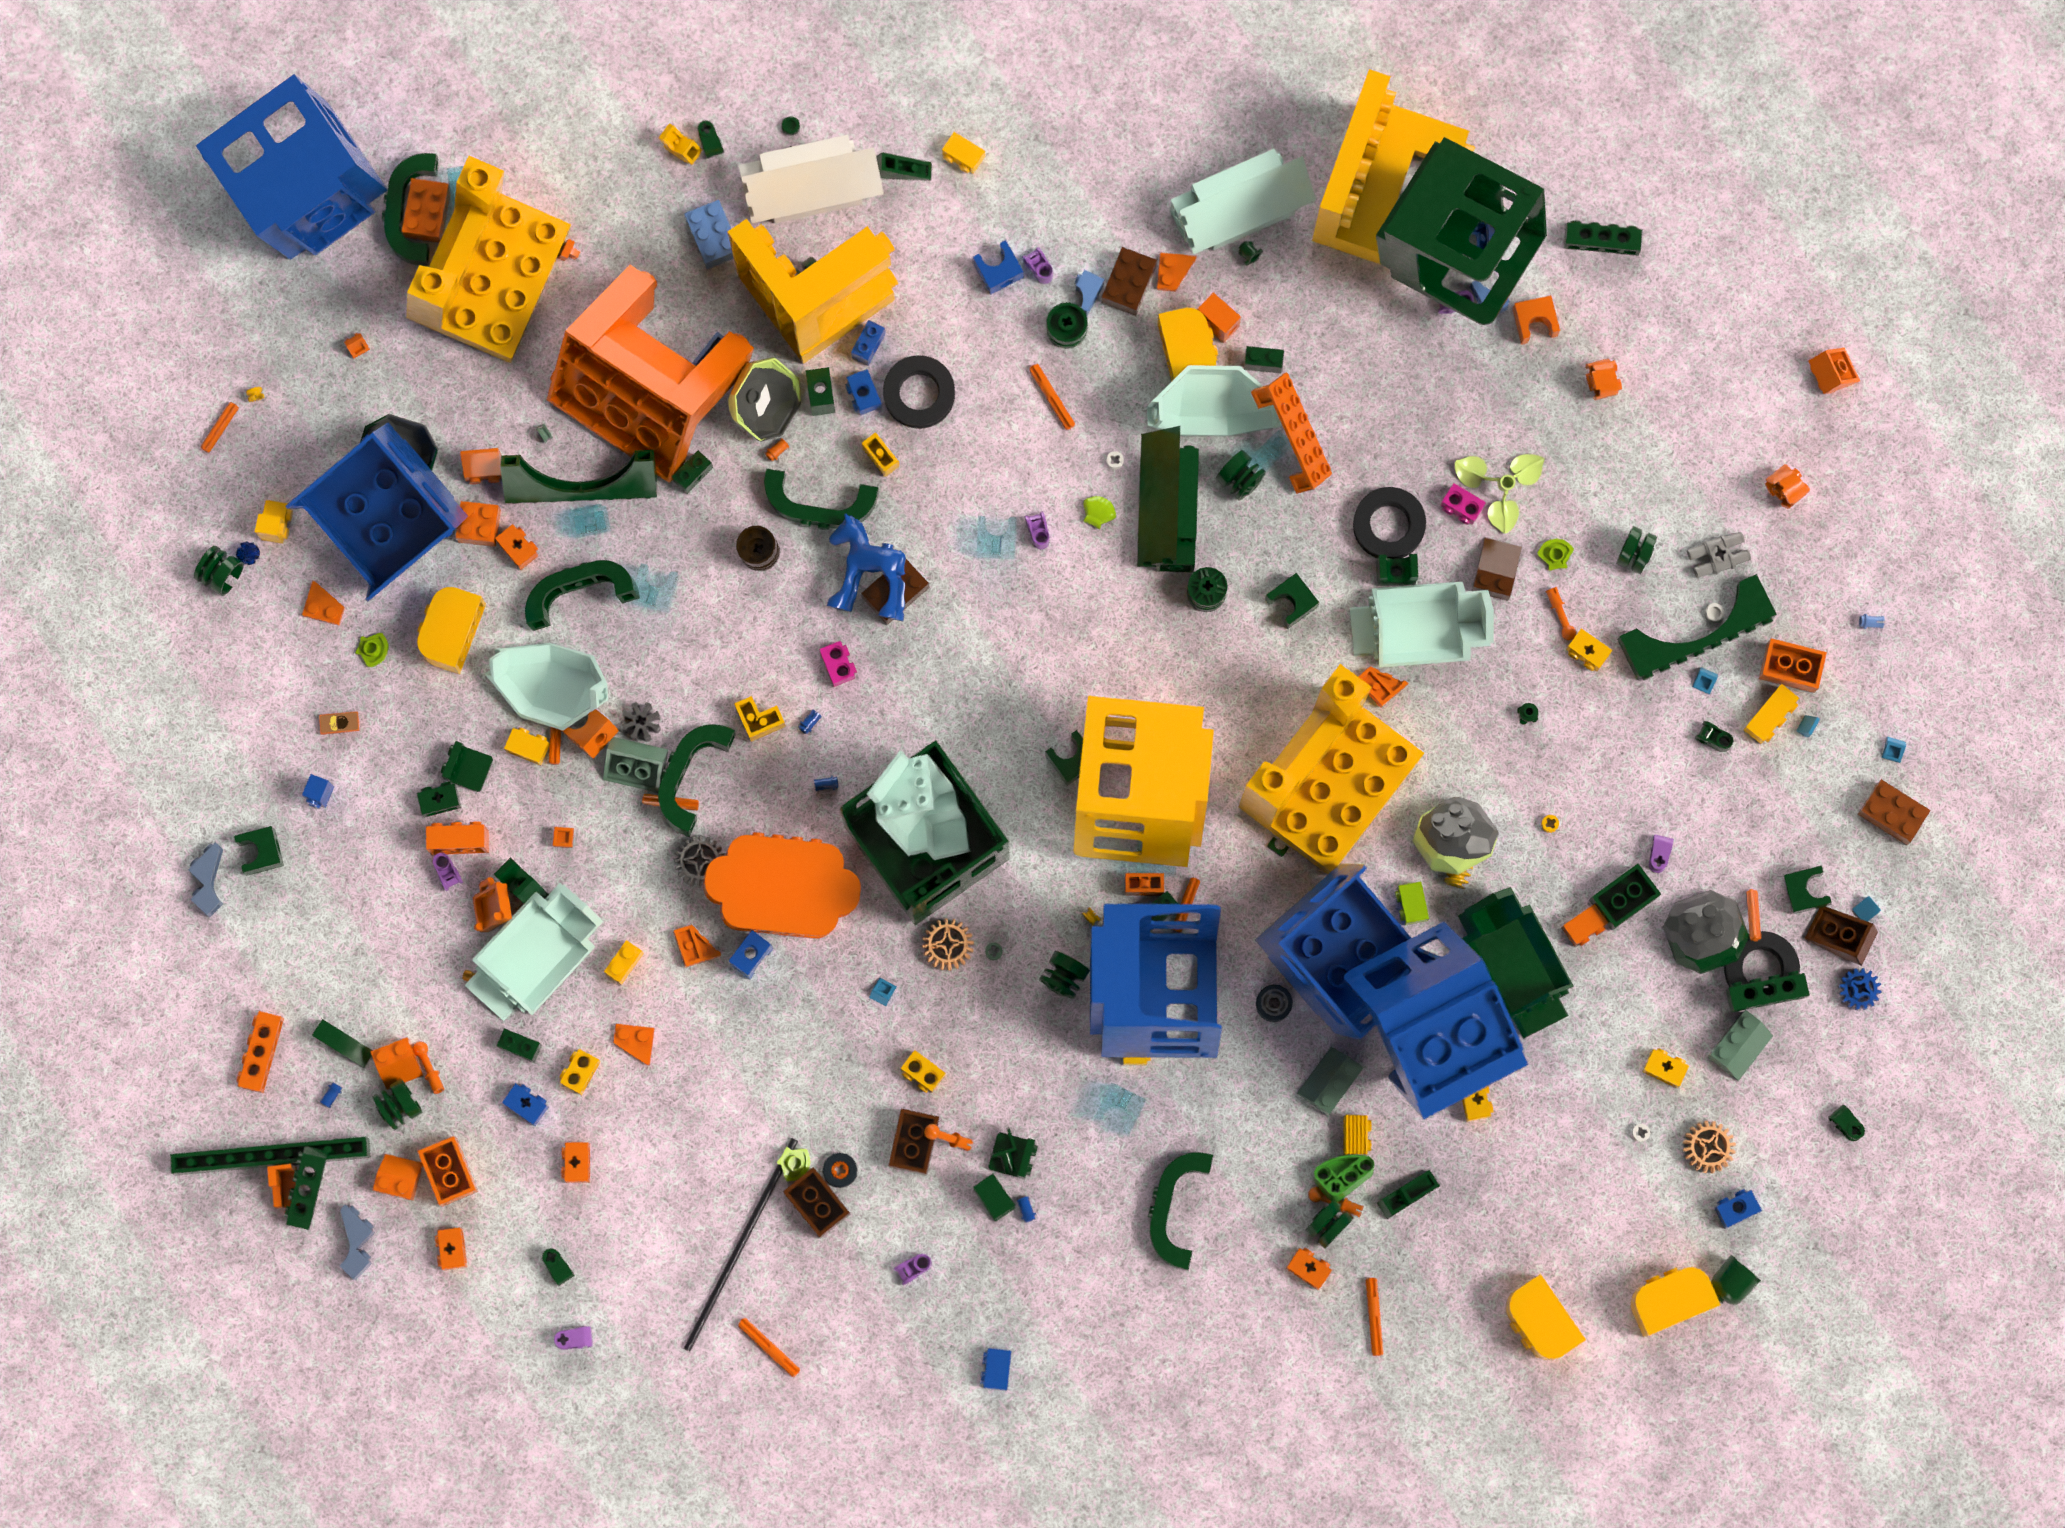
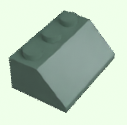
(634, 764)
(1741, 1045)
(1330, 1080)

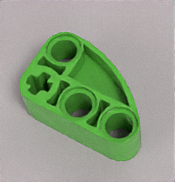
(1337, 1170)

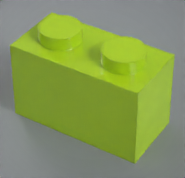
(1412, 903)

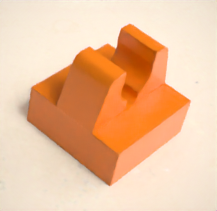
(569, 251)
(356, 345)
(563, 837)

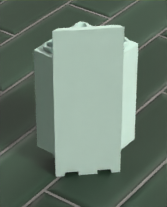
(1241, 200)
(1422, 624)
(920, 808)
(534, 952)

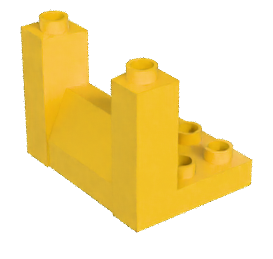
(1374, 167)
(487, 266)
(825, 297)
(1331, 775)

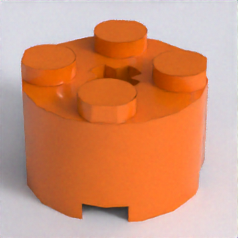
(1603, 378)
(1787, 486)

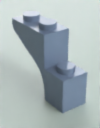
(205, 871)
(358, 1234)

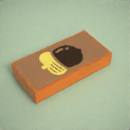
(339, 723)

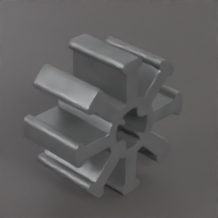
(645, 716)

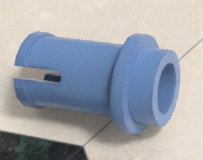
(1871, 621)

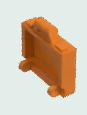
(491, 905)

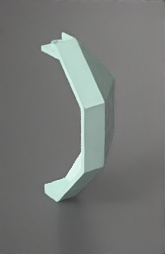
(1211, 403)
(548, 683)

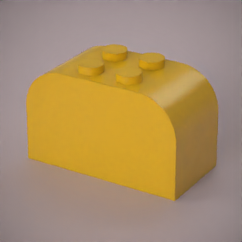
(1186, 340)
(449, 627)
(1672, 1299)
(1542, 1320)

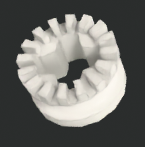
(1115, 466)
(1643, 1127)

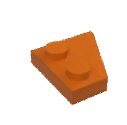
(1173, 270)
(322, 606)
(1382, 685)
(694, 946)
(635, 1041)

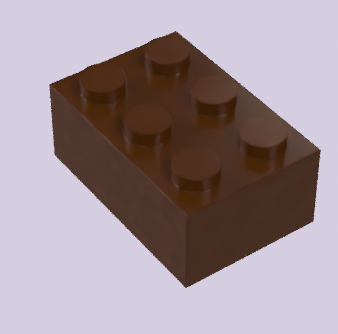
(1129, 281)
(877, 593)
(911, 1147)
(816, 1202)

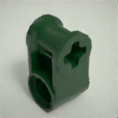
(710, 142)
(1713, 737)
(1847, 1122)
(559, 1269)

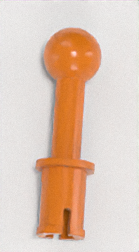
(1568, 631)
(420, 1050)
(955, 1140)
(1317, 1195)

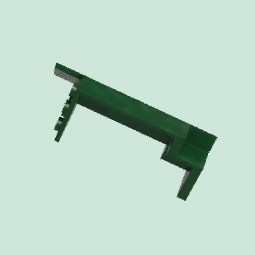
(1167, 502)
(1518, 960)

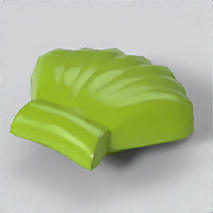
(1098, 511)
(1556, 553)
(373, 649)
(794, 1163)

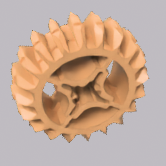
(956, 944)
(1716, 1151)

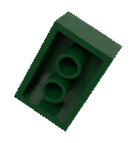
(1625, 896)

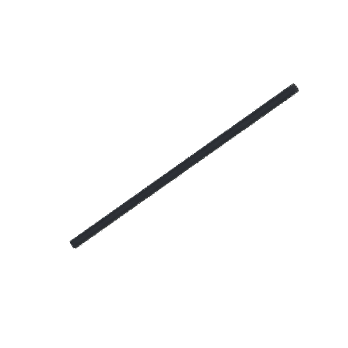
(736, 1253)

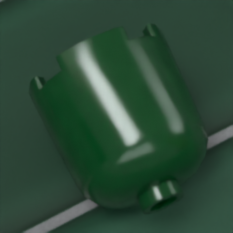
(1733, 1281)

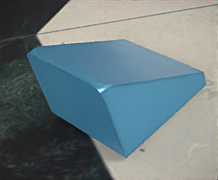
(1705, 680)
(1808, 725)
(1894, 749)
(1866, 909)
(882, 992)

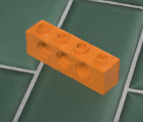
(258, 1082)

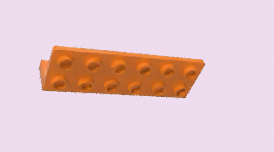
(1298, 430)

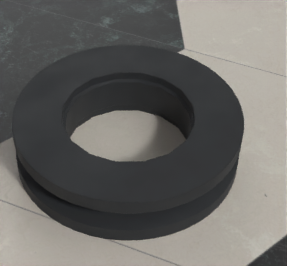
(919, 366)
(1396, 498)
(1776, 945)

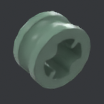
(544, 433)
(988, 948)

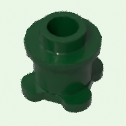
(1249, 252)
(1524, 718)

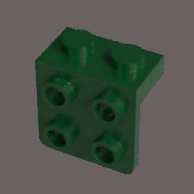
(466, 767)
(1021, 1156)

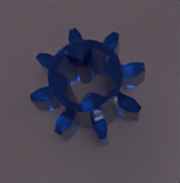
(248, 553)

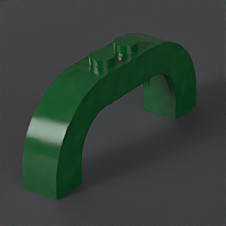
(412, 167)
(812, 515)
(573, 579)
(697, 739)
(1187, 1163)

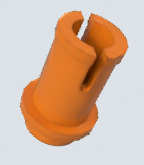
(776, 450)

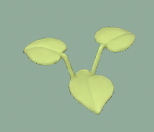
(1526, 469)

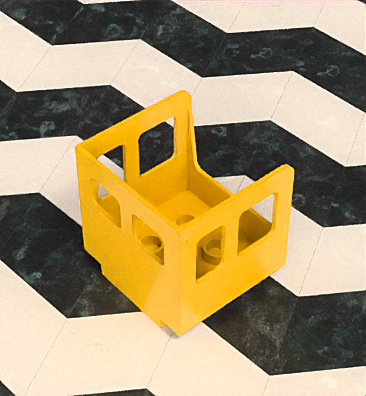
(1166, 786)

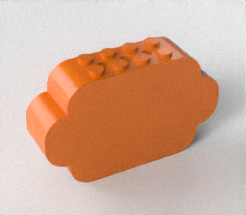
(781, 886)

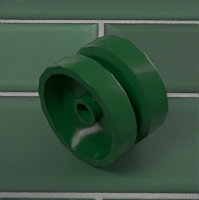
(1076, 321)
(1639, 551)
(1326, 1221)

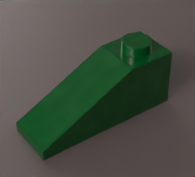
(903, 168)
(930, 883)

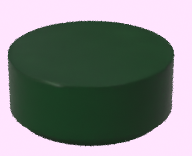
(790, 125)

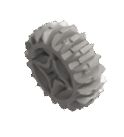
(690, 860)

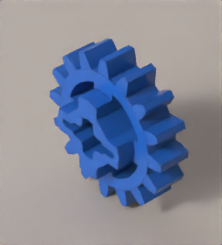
(1853, 984)

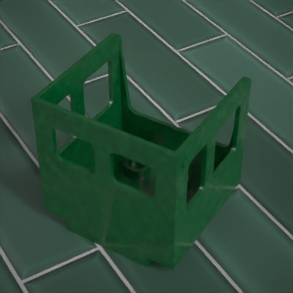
(1439, 213)
(901, 872)

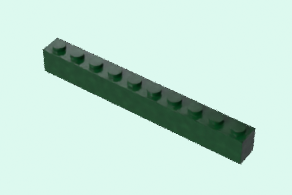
(266, 1156)

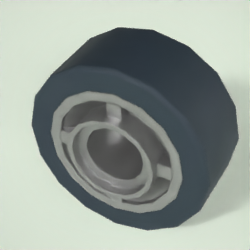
(1274, 992)

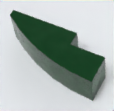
(342, 1043)
(1408, 1194)

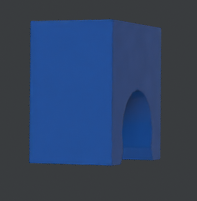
(1002, 275)
(746, 965)

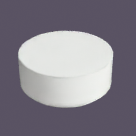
(1714, 613)

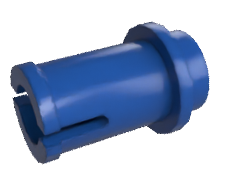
(809, 722)
(826, 783)
(331, 1094)
(1026, 1209)

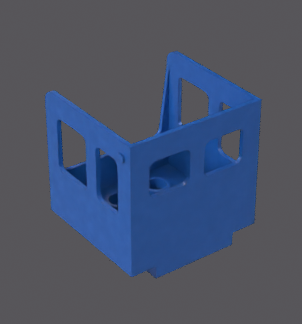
(306, 186)
(381, 507)
(1330, 934)
(1131, 988)
(1440, 1022)

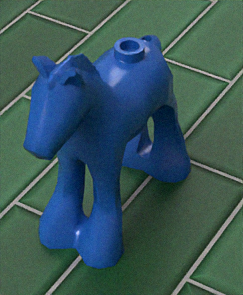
(871, 559)

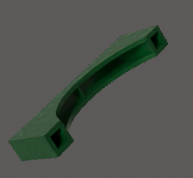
(528, 485)
(1652, 655)

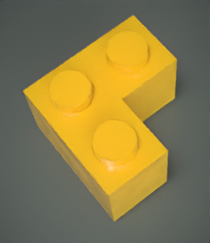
(273, 522)
(758, 724)

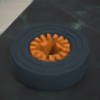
(849, 1165)

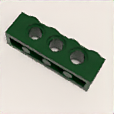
(1594, 243)
(1798, 991)
(316, 1160)

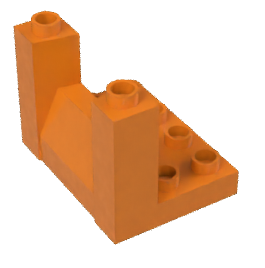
(634, 385)

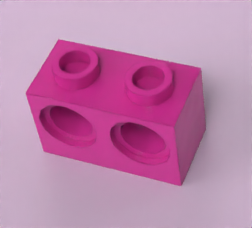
(1465, 500)
(833, 665)

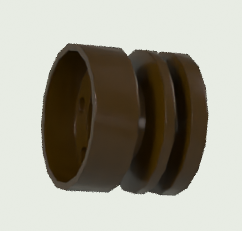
(747, 546)

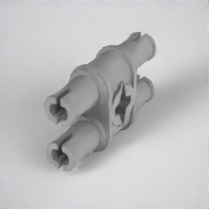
(1721, 545)

